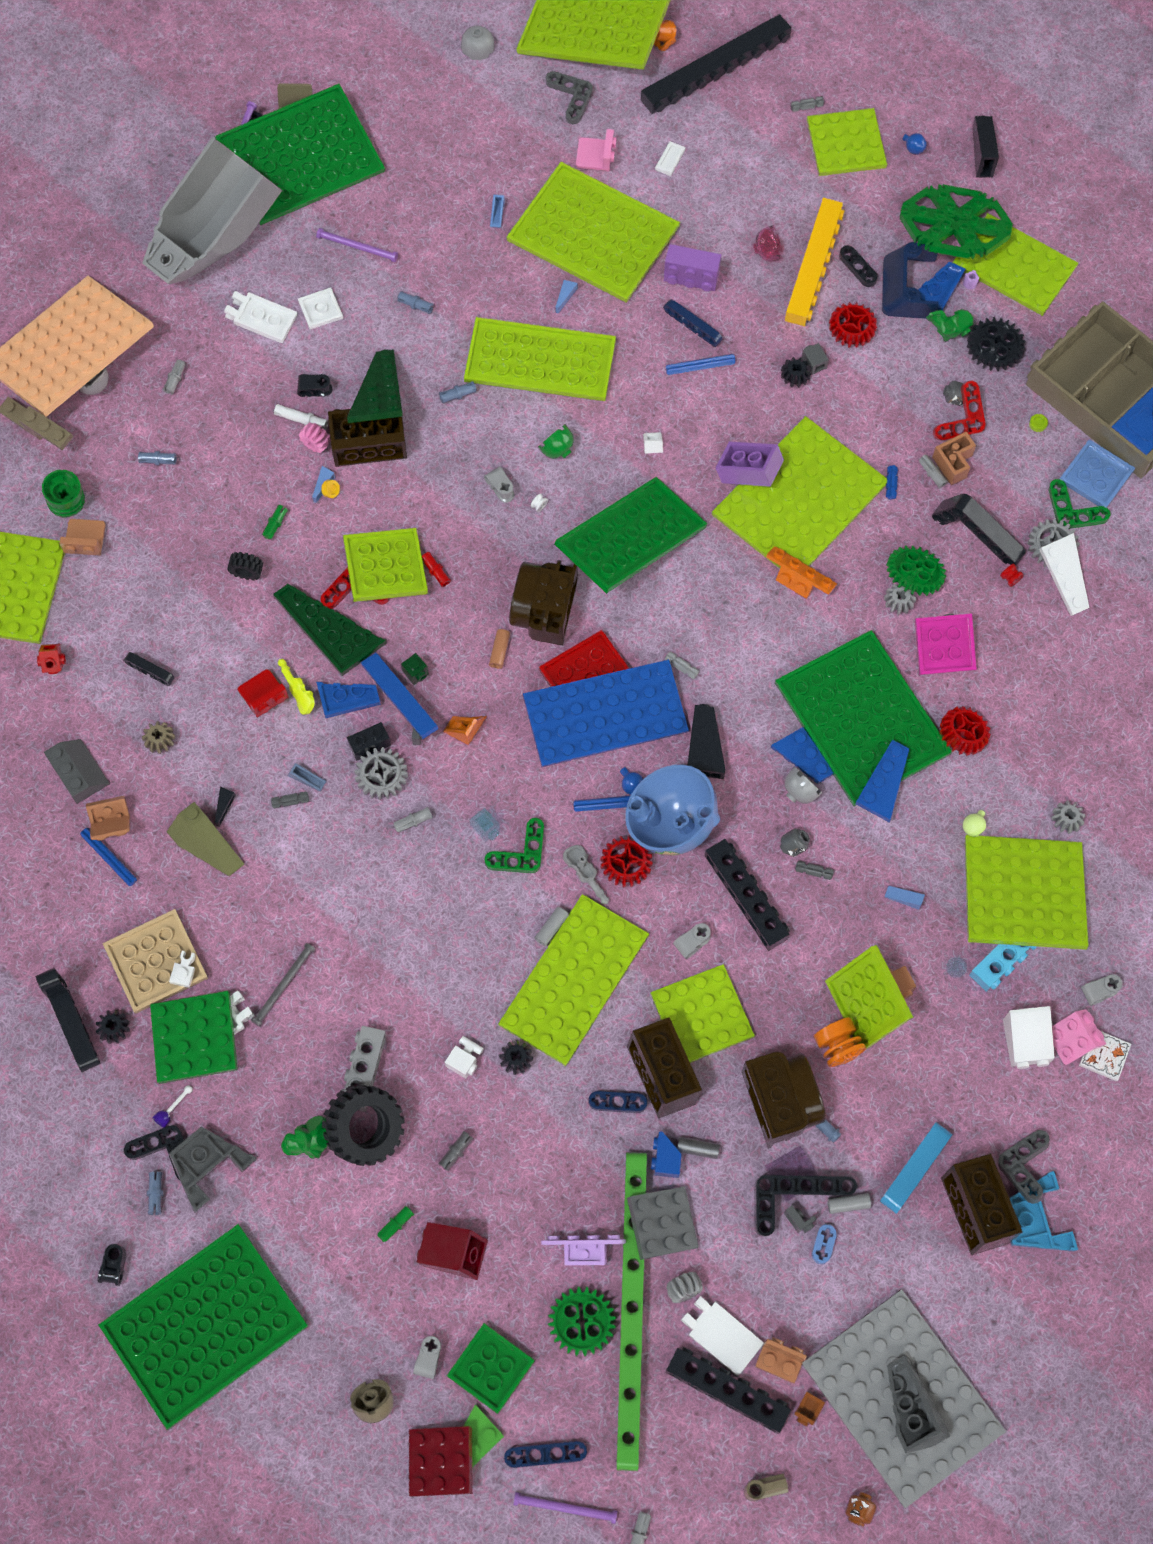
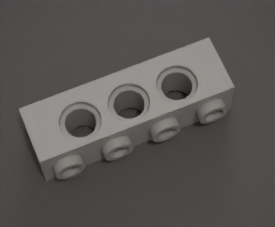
(374, 1038)

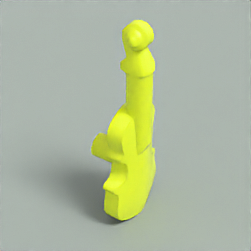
(304, 698)

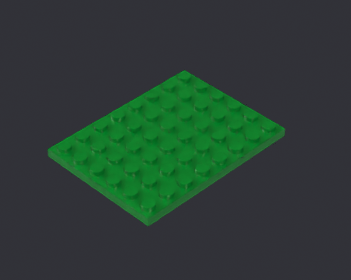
(306, 149)
(855, 707)
(203, 1326)

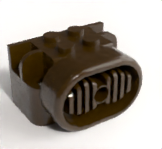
(544, 600)
(783, 1095)

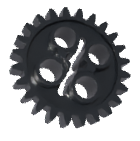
(996, 344)

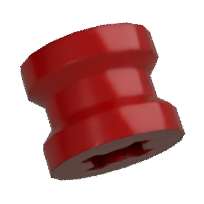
(1012, 575)

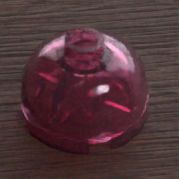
(768, 244)

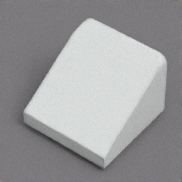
(653, 442)

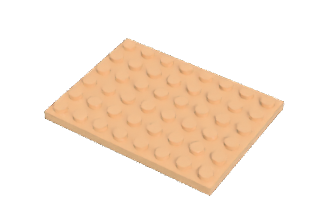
(69, 345)

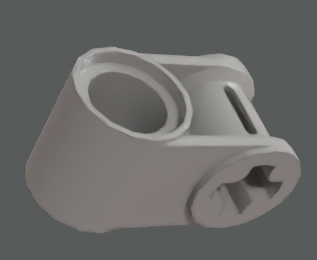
(500, 484)
(690, 943)
(1099, 990)
(427, 1361)

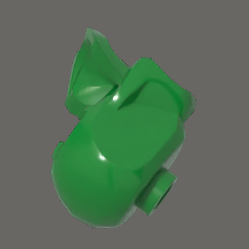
(951, 326)
(307, 1139)

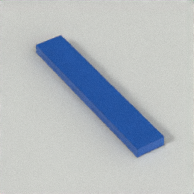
(399, 695)

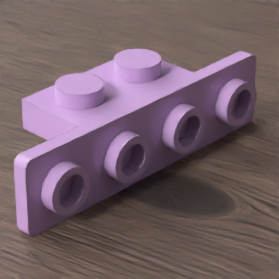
(584, 1251)

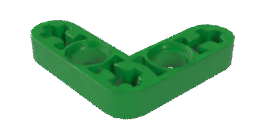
(1068, 512)
(527, 856)

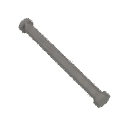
(283, 984)

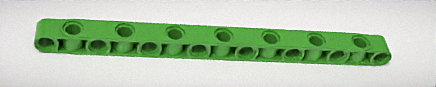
(631, 1324)

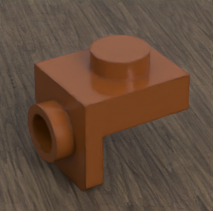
(809, 1409)

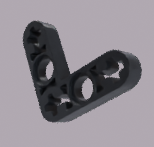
(170, 1144)

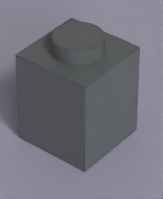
(815, 357)

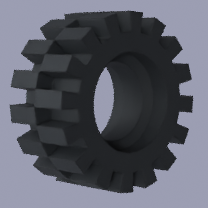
(245, 566)

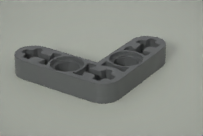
(575, 90)
(1018, 1167)

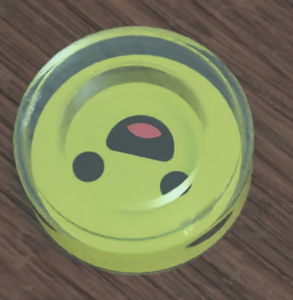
(956, 967)

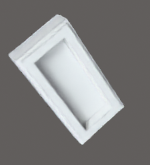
(670, 158)

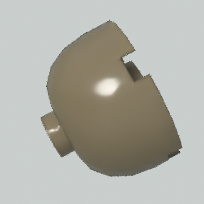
(372, 1401)

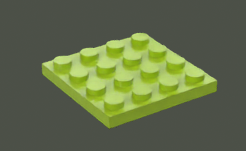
(846, 142)
(385, 564)
(869, 997)
(704, 1012)

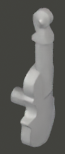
(577, 858)

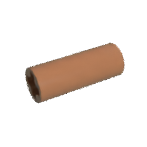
(499, 648)

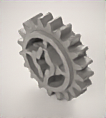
(1057, 532)
(384, 789)

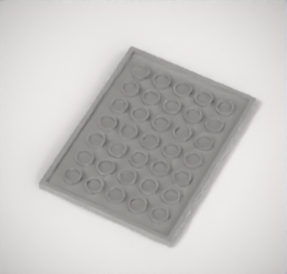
(856, 1384)

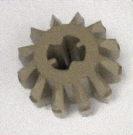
(159, 744)

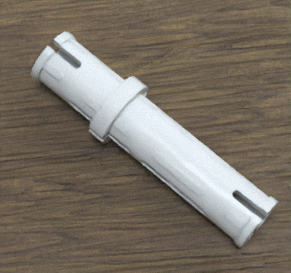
(300, 417)

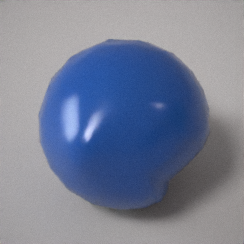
(915, 143)
(630, 780)

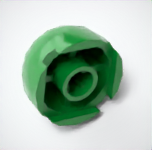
(558, 443)

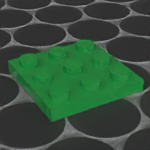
(490, 1368)

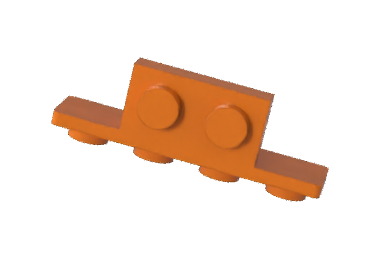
(798, 575)

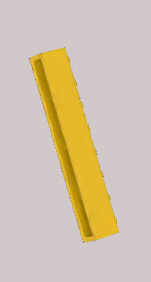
(813, 262)

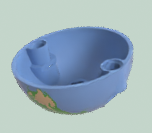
(681, 809)

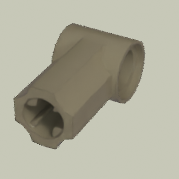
(768, 1487)

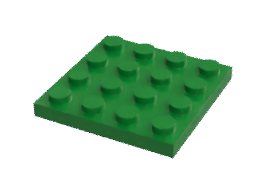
(193, 1037)

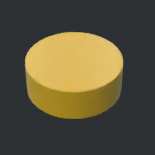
(330, 488)

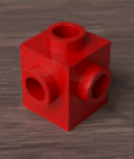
(51, 658)

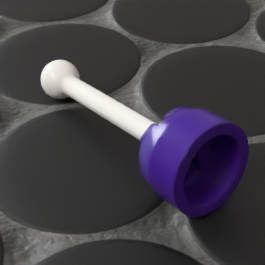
(162, 1117)

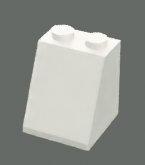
(1029, 1037)

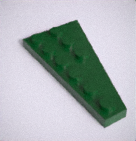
(379, 391)
(332, 633)

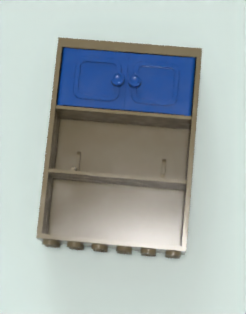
(1103, 384)

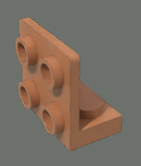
(780, 1360)

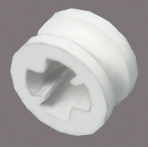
(539, 502)

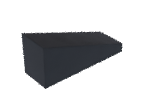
(224, 802)

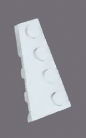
(1066, 572)

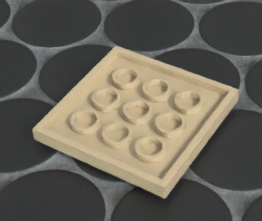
(147, 957)

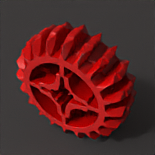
(850, 330)
(962, 735)
(618, 860)

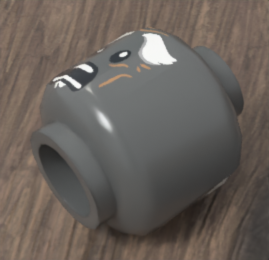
(953, 393)
(794, 842)

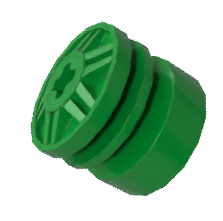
(62, 485)

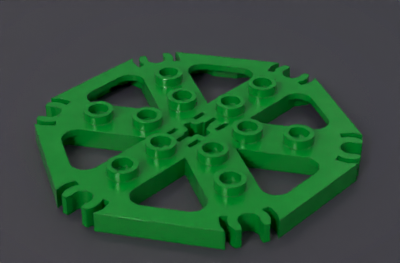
(960, 222)

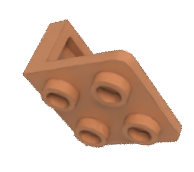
(83, 537)
(108, 818)

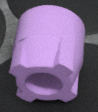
(971, 280)

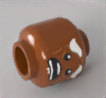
(860, 1509)

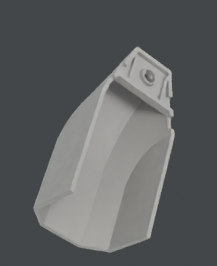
(208, 214)

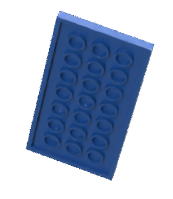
(605, 713)

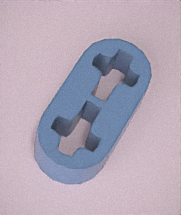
(828, 1245)

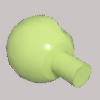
(974, 824)

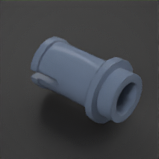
(830, 1131)

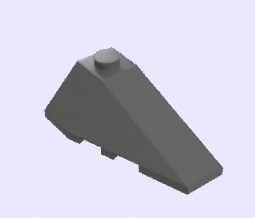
(916, 1416)

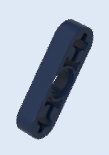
(632, 1107)

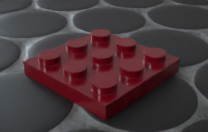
(440, 1461)

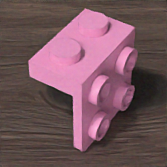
(596, 153)
(1076, 1036)

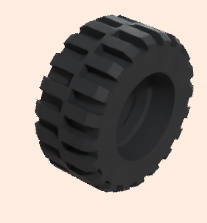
(387, 1129)

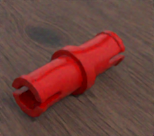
(435, 569)

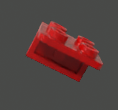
(262, 692)

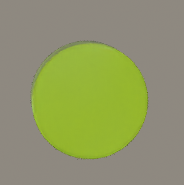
(1038, 422)

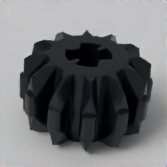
(795, 372)
(104, 1026)
(508, 1061)

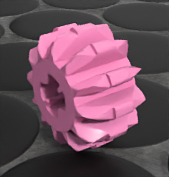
(314, 437)

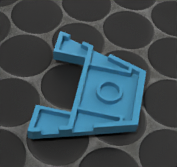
(1034, 1222)

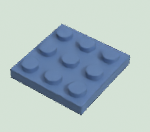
(1097, 474)

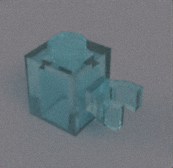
(485, 825)

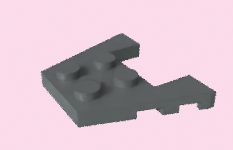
(199, 1156)

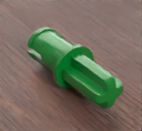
(274, 522)
(395, 1224)

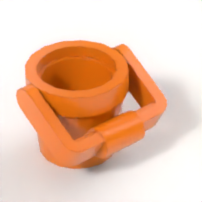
(666, 35)

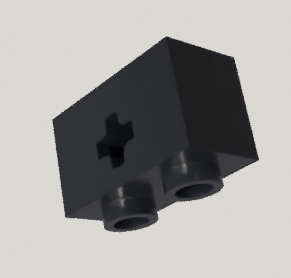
(367, 740)

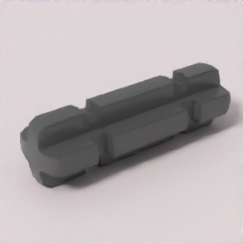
(807, 103)
(290, 799)
(814, 870)

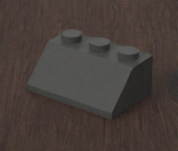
(76, 769)

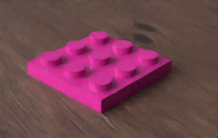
(945, 644)

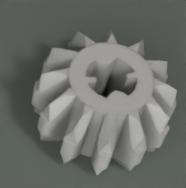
(892, 599)
(1064, 821)
(684, 1287)

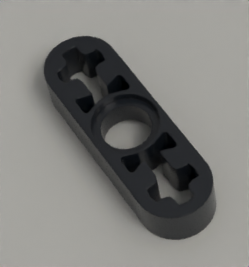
(857, 259)
(149, 668)

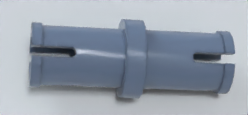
(415, 302)
(457, 392)
(157, 458)
(154, 1193)

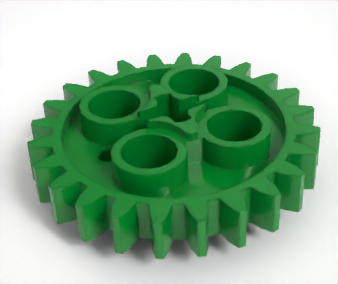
(916, 570)
(563, 1323)

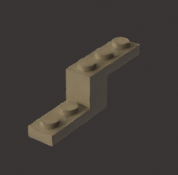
(35, 423)

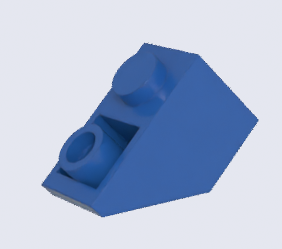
(667, 1158)

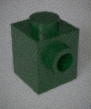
(415, 669)

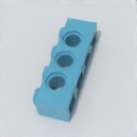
(988, 979)

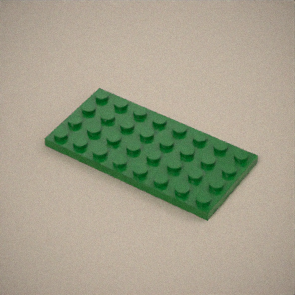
(630, 534)

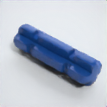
(891, 484)

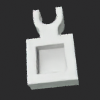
(183, 973)

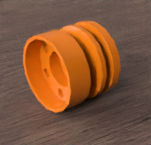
(841, 1046)

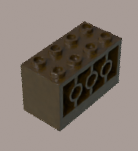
(365, 440)
(664, 1067)
(981, 1204)

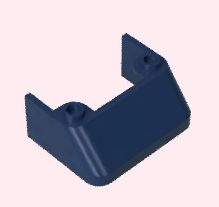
(898, 298)

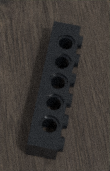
(769, 937)
(734, 1401)

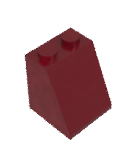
(452, 1250)

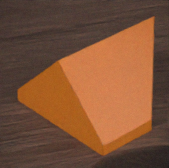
(464, 727)

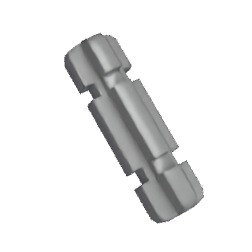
(682, 665)

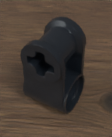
(313, 385)
(111, 1266)

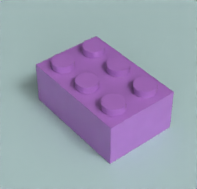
(692, 267)
(749, 463)

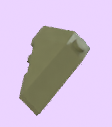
(200, 837)

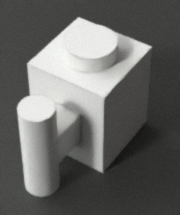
(461, 1060)

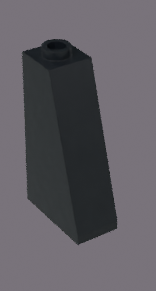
(985, 146)
(705, 743)

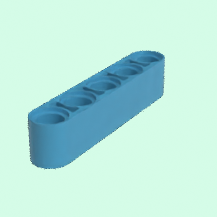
(916, 1167)

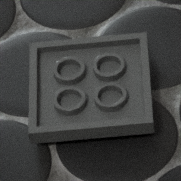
(662, 1222)

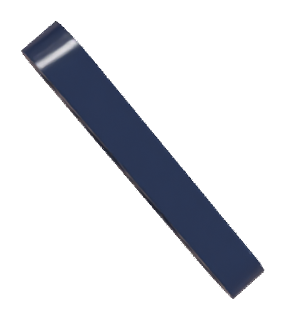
(692, 322)
(545, 1454)

